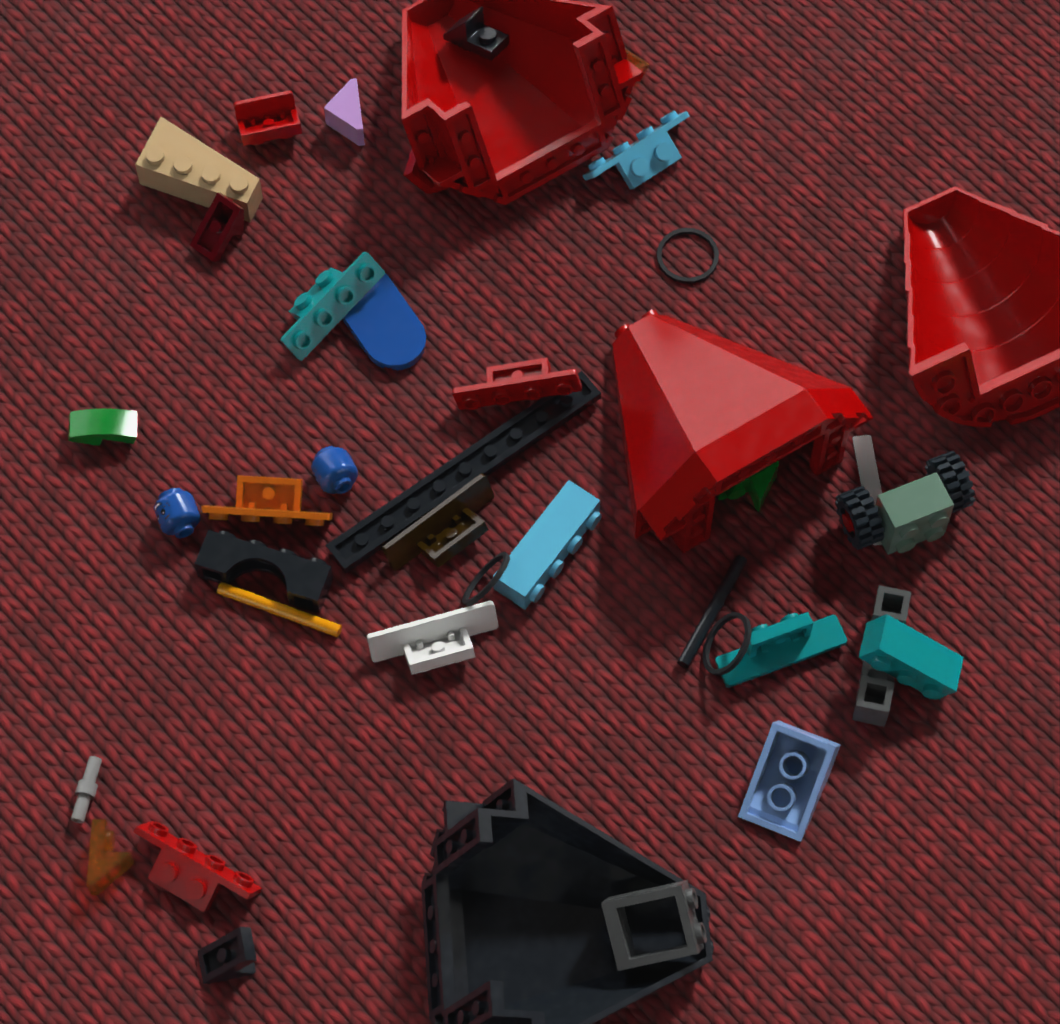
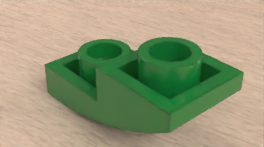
(93, 425)

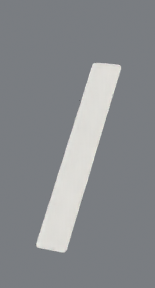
(867, 466)

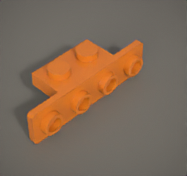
(268, 498)

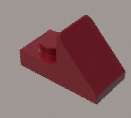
(218, 226)

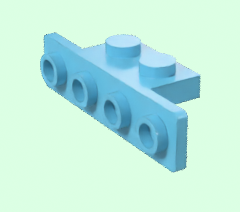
(643, 157)

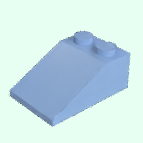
(788, 780)

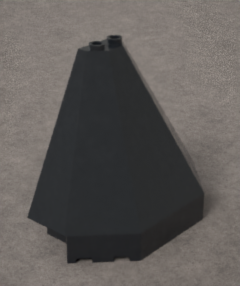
(521, 916)

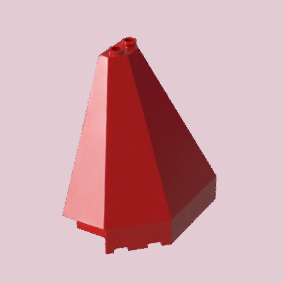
(528, 111)
(710, 416)

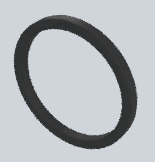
(683, 279)
(506, 558)
(747, 637)

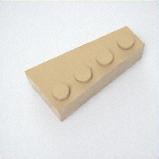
(193, 171)

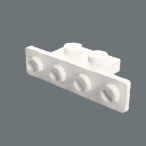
(434, 639)

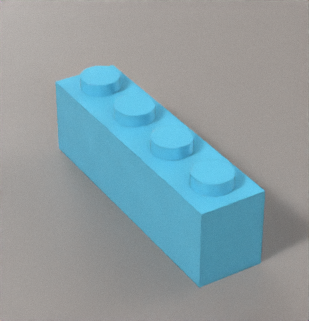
(548, 544)

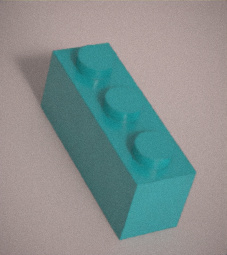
(911, 657)

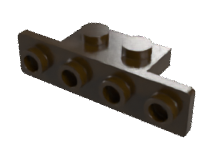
(443, 529)

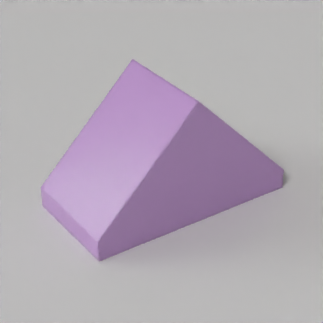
(344, 113)

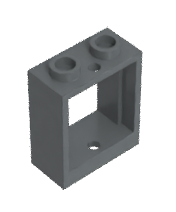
(620, 932)

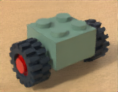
(910, 511)

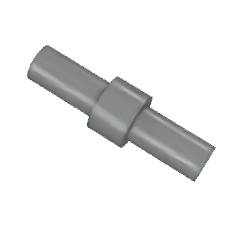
(86, 789)

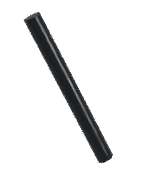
(712, 611)

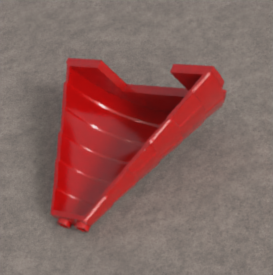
(982, 309)

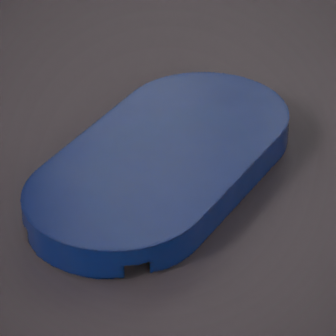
(387, 327)

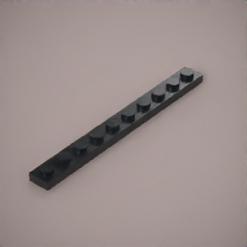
(482, 457)

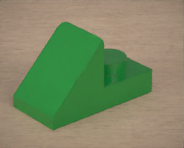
(757, 486)

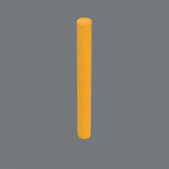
(279, 609)

